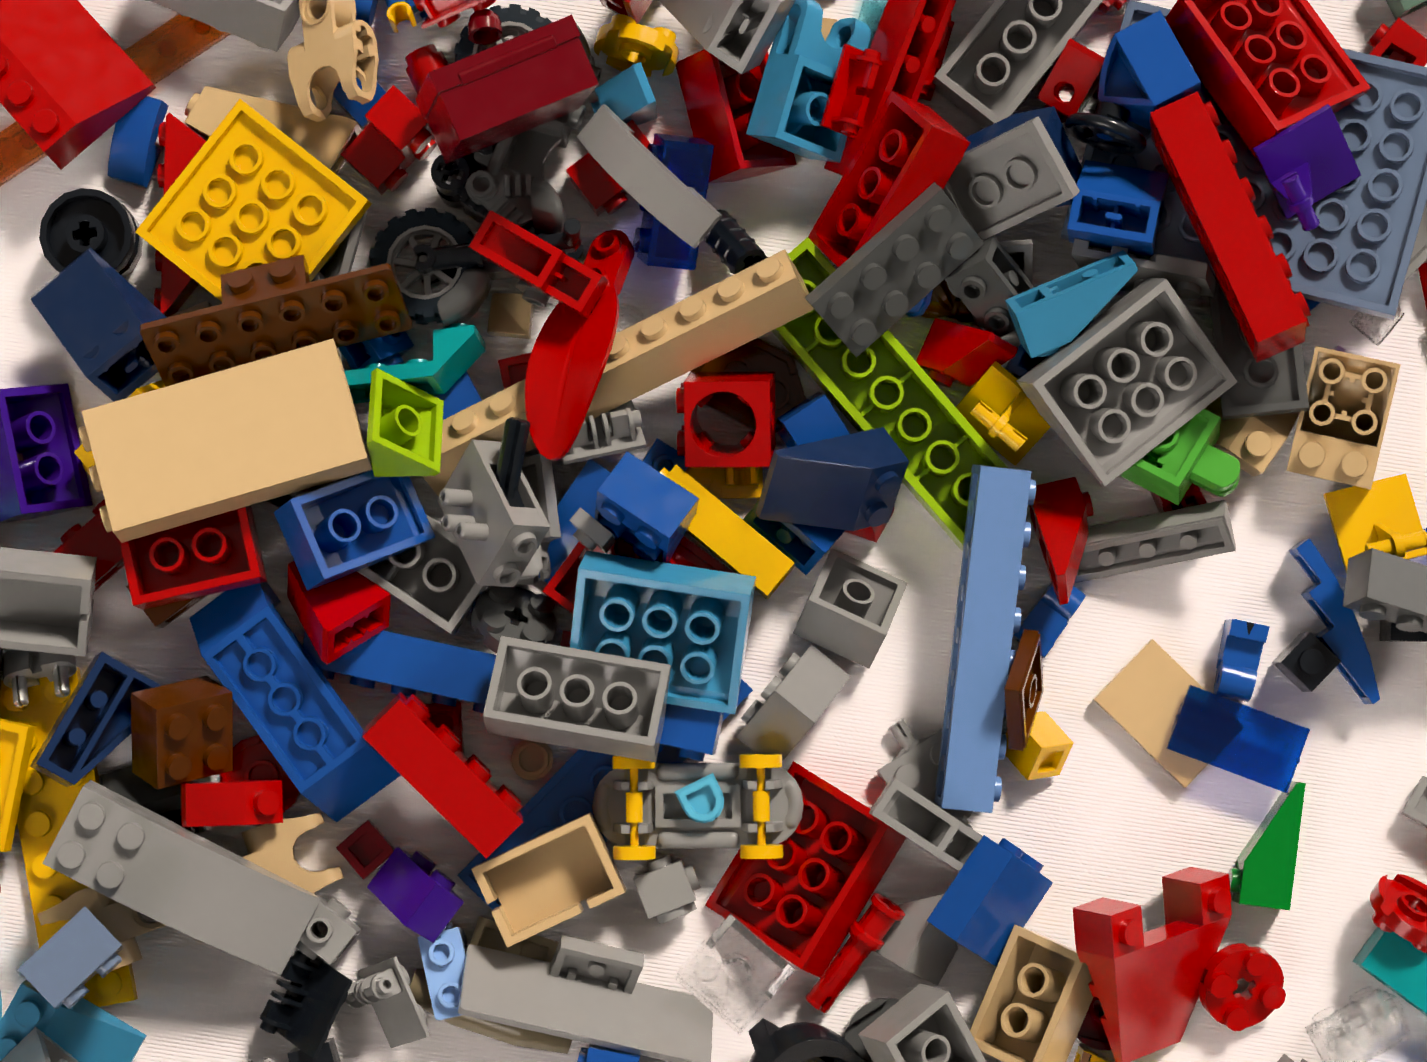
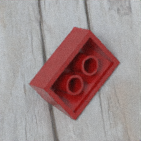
(720, 110)

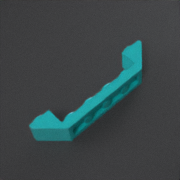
(453, 354)

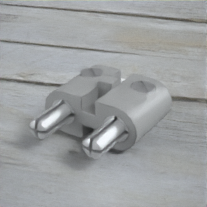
(24, 668)

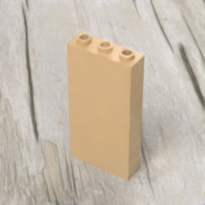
(224, 441)

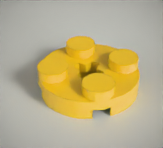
(635, 43)

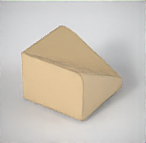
(510, 316)

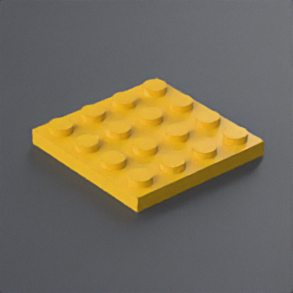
(250, 203)

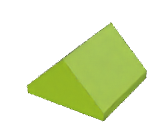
(403, 428)

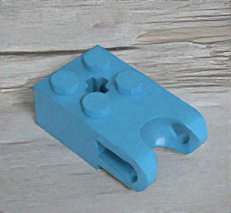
(800, 82)

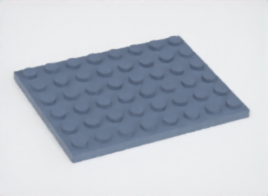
(1365, 227)

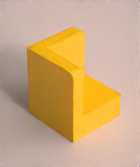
(1044, 752)

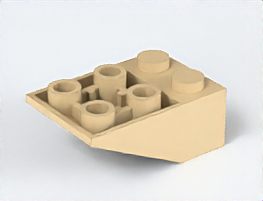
(1345, 417)

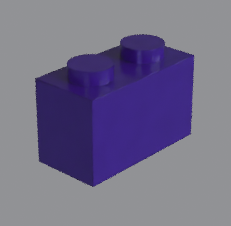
(416, 893)

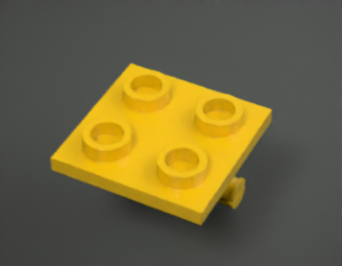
(1003, 414)
(1377, 519)

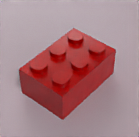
(194, 559)

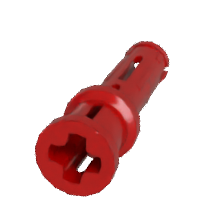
(865, 937)

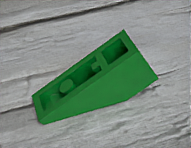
(1268, 861)

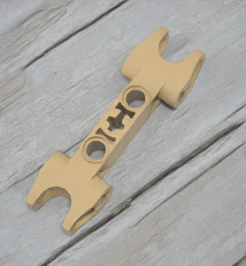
(332, 52)
(267, 846)

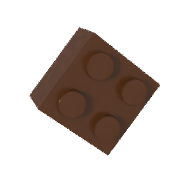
(182, 732)

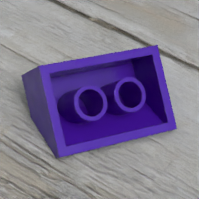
(37, 454)

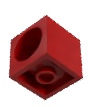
(755, 391)

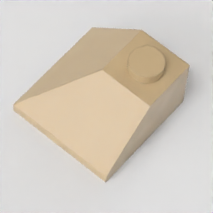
(1253, 439)

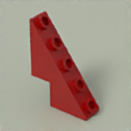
(180, 147)

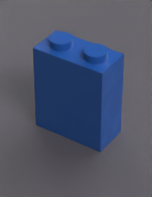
(989, 896)

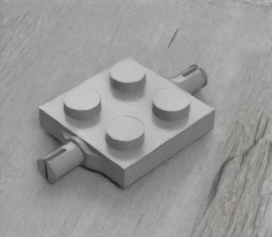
(917, 765)

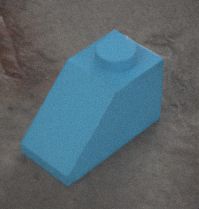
(628, 96)

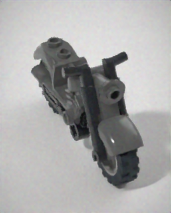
(497, 179)

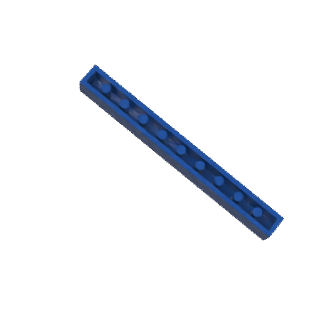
(466, 675)

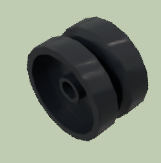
(88, 212)

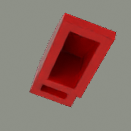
(538, 263)

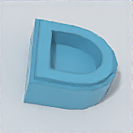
(702, 799)

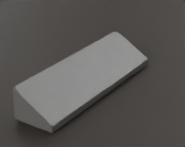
(1157, 540)

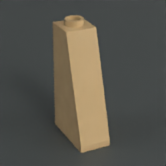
(321, 139)

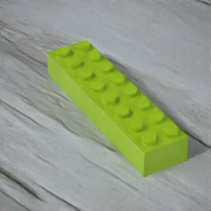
(895, 393)

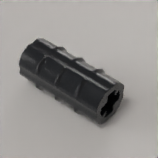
(733, 244)

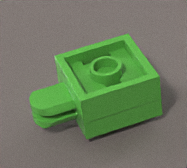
(1186, 459)

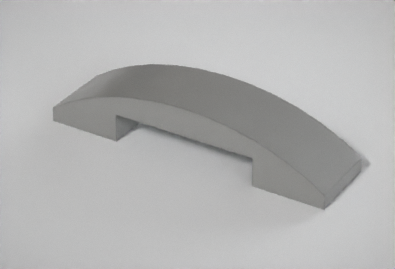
(647, 178)

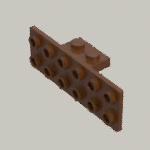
(274, 312)

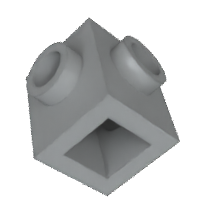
(339, 935)

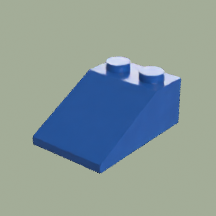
(352, 526)

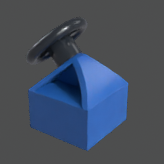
(1138, 76)

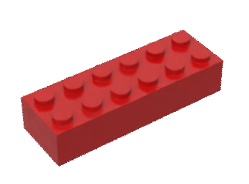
(1228, 226)

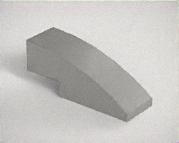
(925, 824)

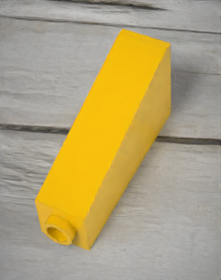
(732, 538)

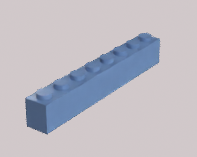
(983, 638)

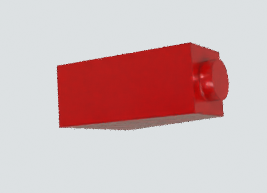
(339, 612)

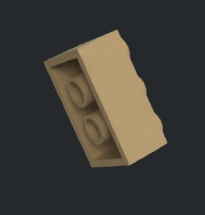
(1033, 1001)

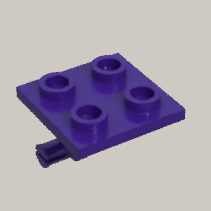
(1307, 164)

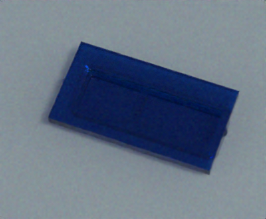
(1237, 738)

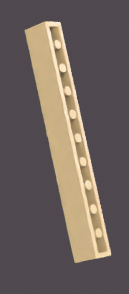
(653, 351)

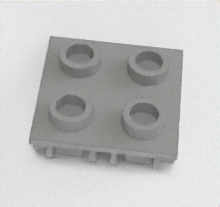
(608, 435)
(388, 991)

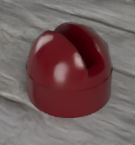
(484, 27)

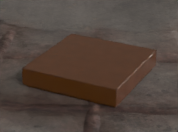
(1024, 690)

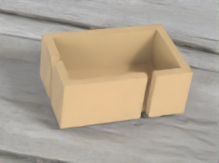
(548, 879)

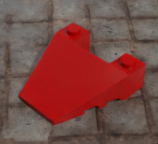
(1153, 976)

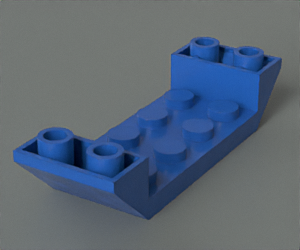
(289, 700)

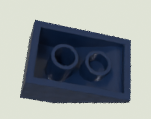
(835, 482)

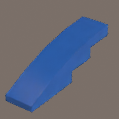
(1342, 630)

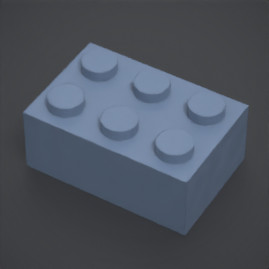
(72, 959)

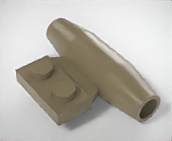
(488, 935)

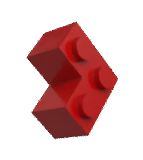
(390, 142)

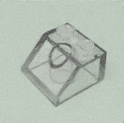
(734, 973)

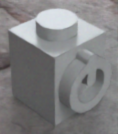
(667, 889)

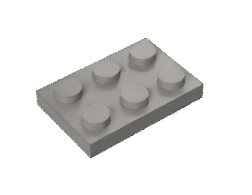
(1010, 179)

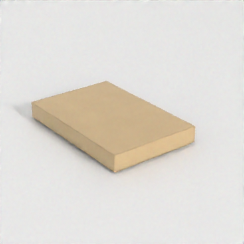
(1145, 704)

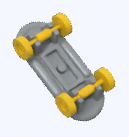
(642, 813)

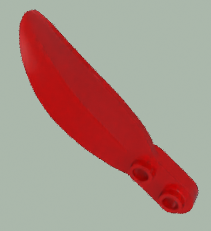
(574, 352)

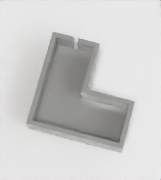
(45, 601)

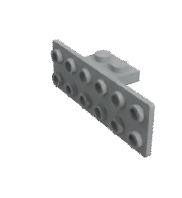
(586, 997)

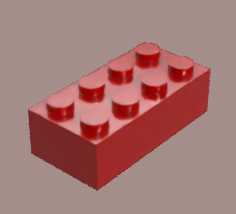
(892, 167)
(443, 774)

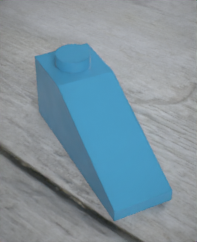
(1064, 306)

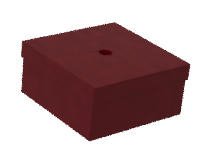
(507, 89)

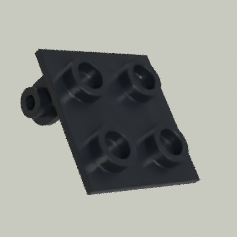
(308, 1004)

